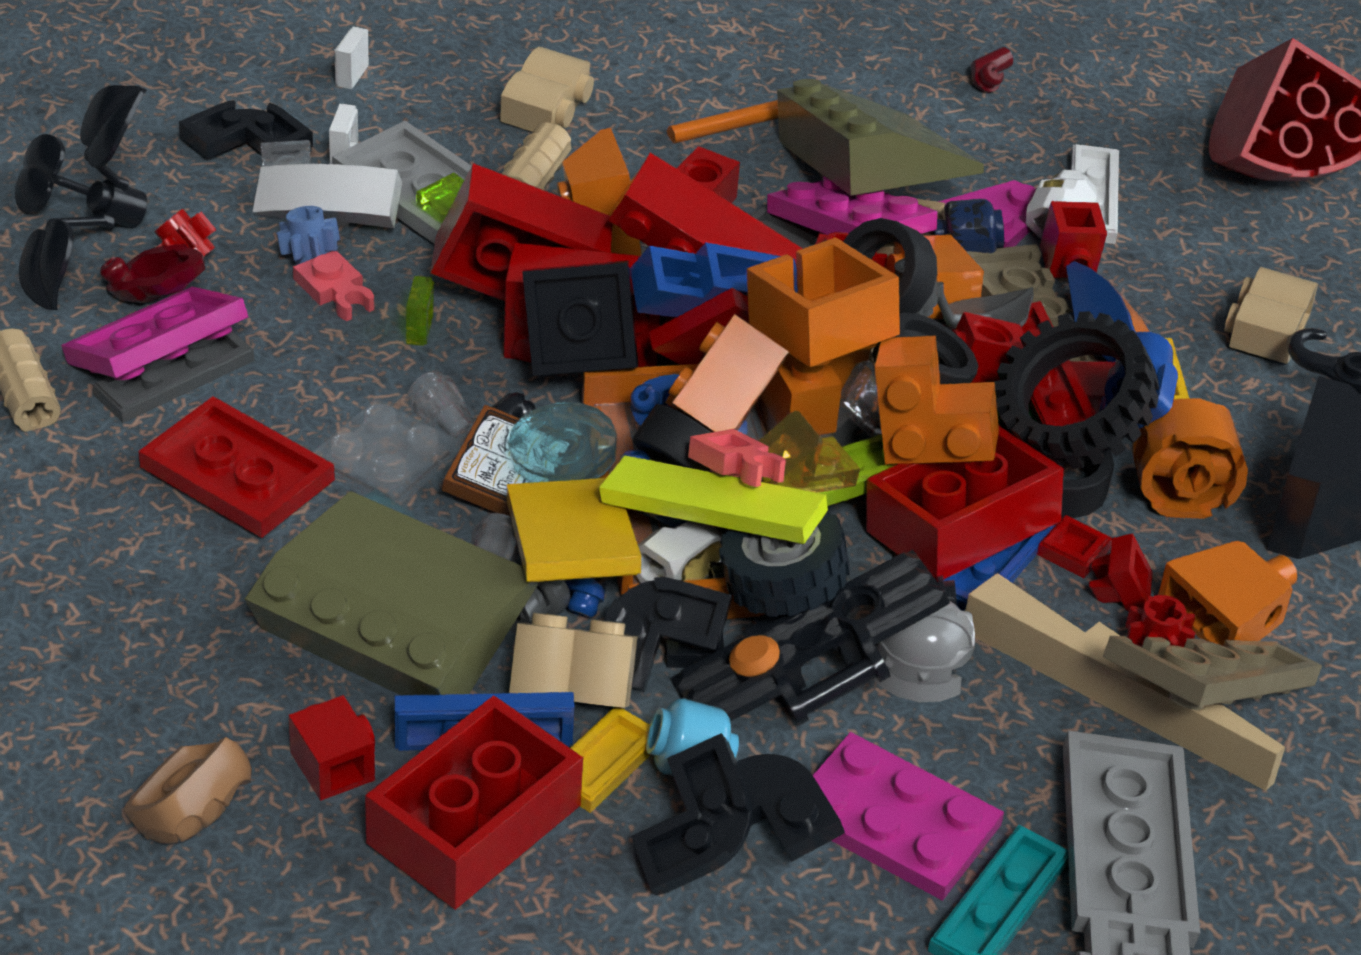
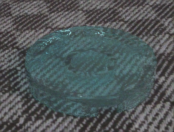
(563, 443)

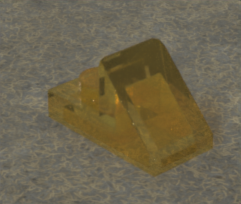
(811, 461)

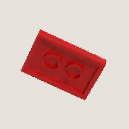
(237, 466)

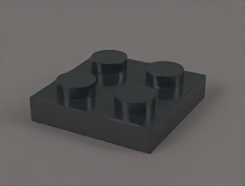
(580, 318)

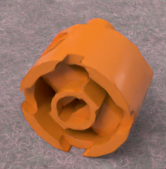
(1190, 460)

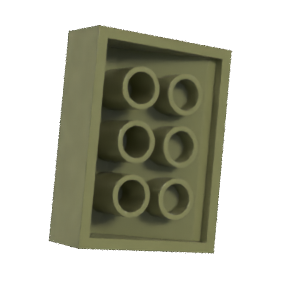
(863, 142)
(390, 598)

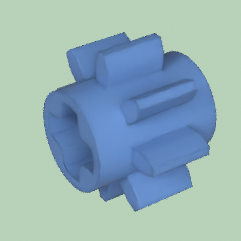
(307, 234)

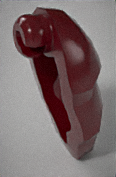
(152, 273)

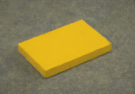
(570, 532)

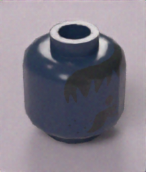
(973, 225)

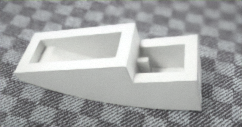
(342, 191)

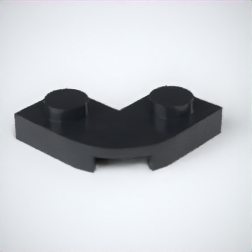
(227, 127)
(671, 612)
(790, 802)
(710, 828)

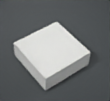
(351, 57)
(343, 130)

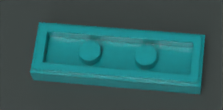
(1001, 896)

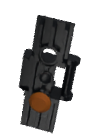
(776, 648)

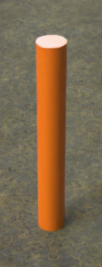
(723, 122)

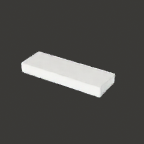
(1102, 169)

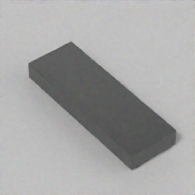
(173, 377)

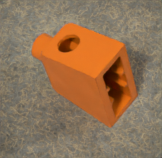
(1231, 591)

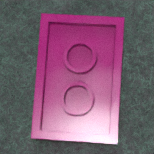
(831, 209)
(155, 333)
(905, 815)

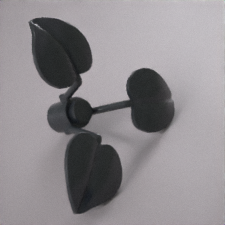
(112, 200)

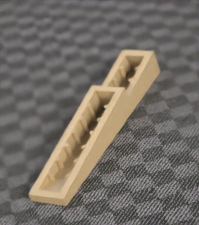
(1054, 646)

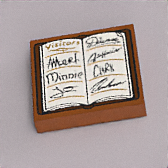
(485, 463)

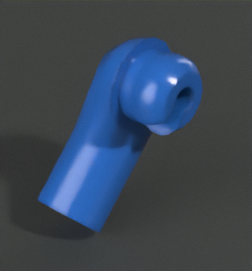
(585, 596)

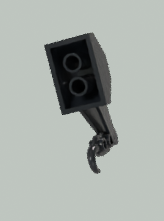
(1324, 480)

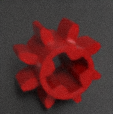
(187, 230)
(1160, 617)

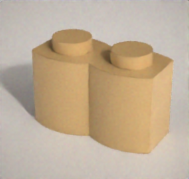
(546, 90)
(1269, 313)
(589, 662)

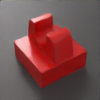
(1122, 574)

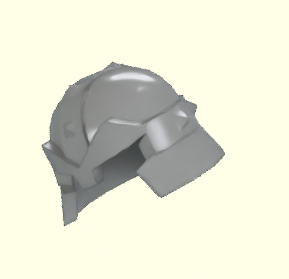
(926, 654)

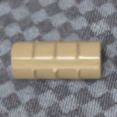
(540, 155)
(25, 383)

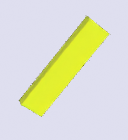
(714, 499)

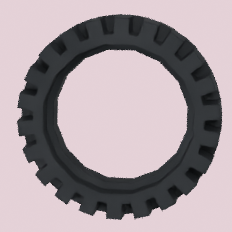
(1055, 347)

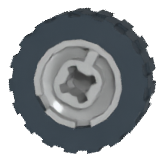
(785, 575)

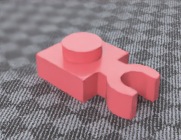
(334, 279)
(736, 456)

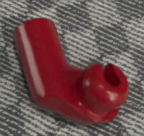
(986, 69)

